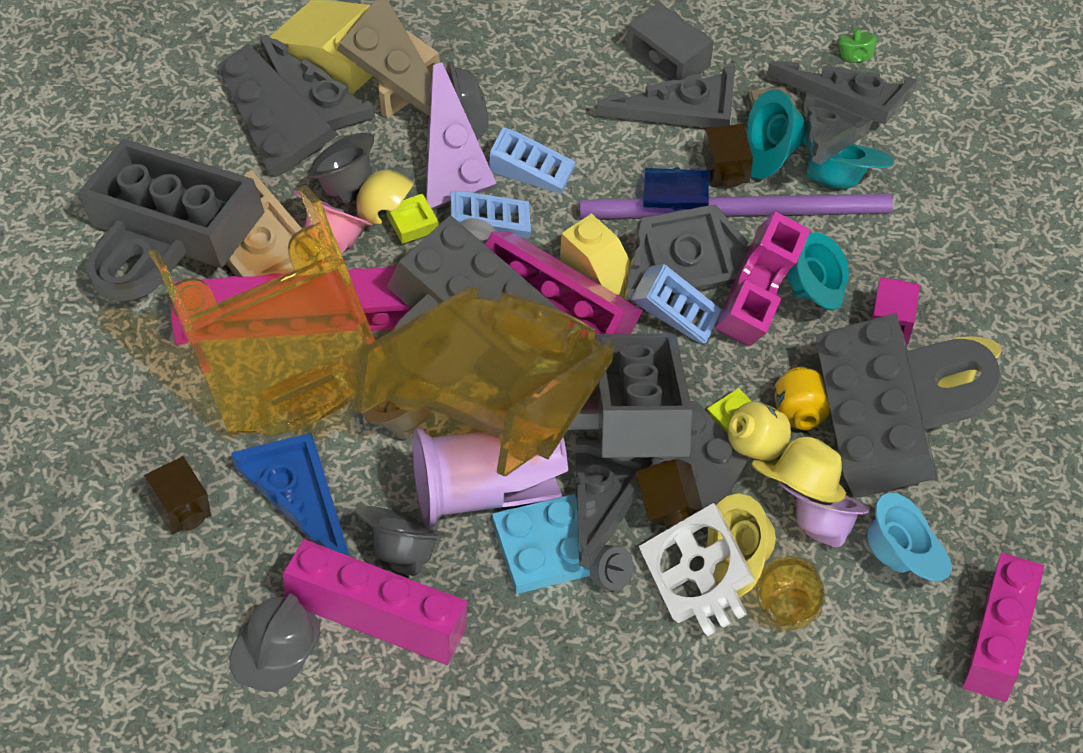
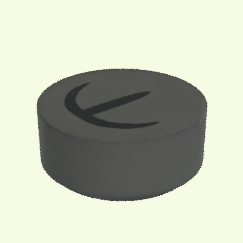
(612, 568)

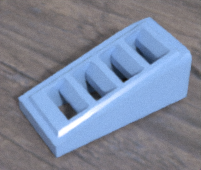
(522, 146)
(477, 204)
(654, 292)

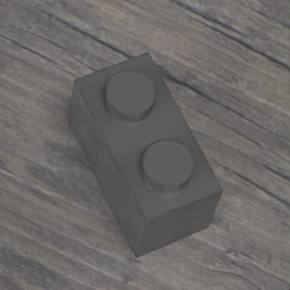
(669, 43)

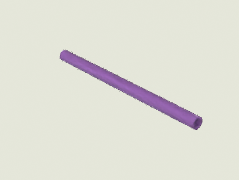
(749, 206)

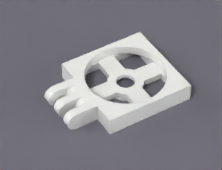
(714, 596)

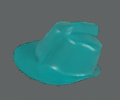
(773, 132)
(847, 166)
(820, 272)

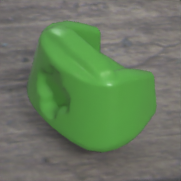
(857, 47)

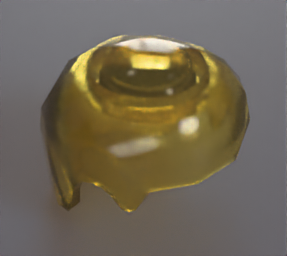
(790, 593)

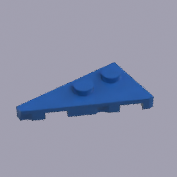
(295, 482)

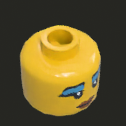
(803, 397)

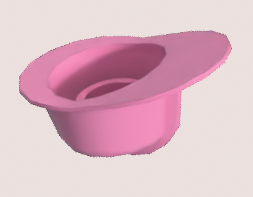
(344, 226)

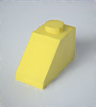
(596, 254)

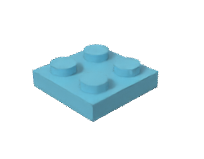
(540, 543)

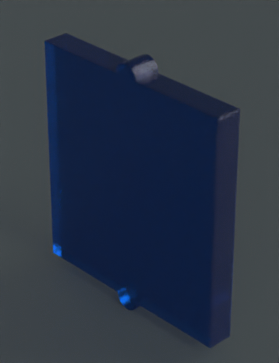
(675, 188)

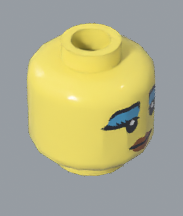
(762, 431)

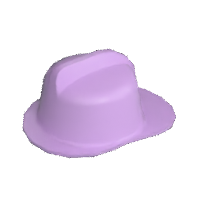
(824, 520)

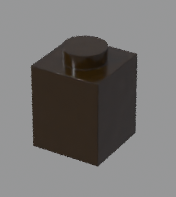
(727, 155)
(669, 492)
(178, 495)

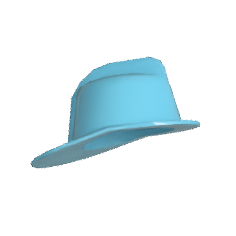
(905, 541)

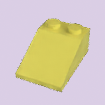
(316, 35)

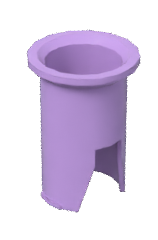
(462, 476)

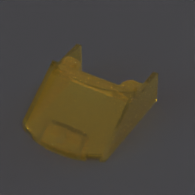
(283, 347)
(491, 365)

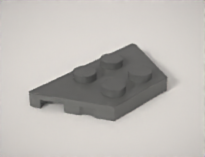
(691, 243)
(712, 459)

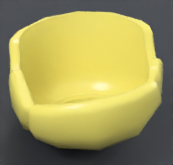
(381, 192)

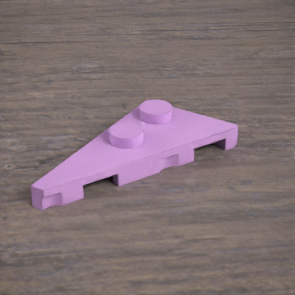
(452, 147)

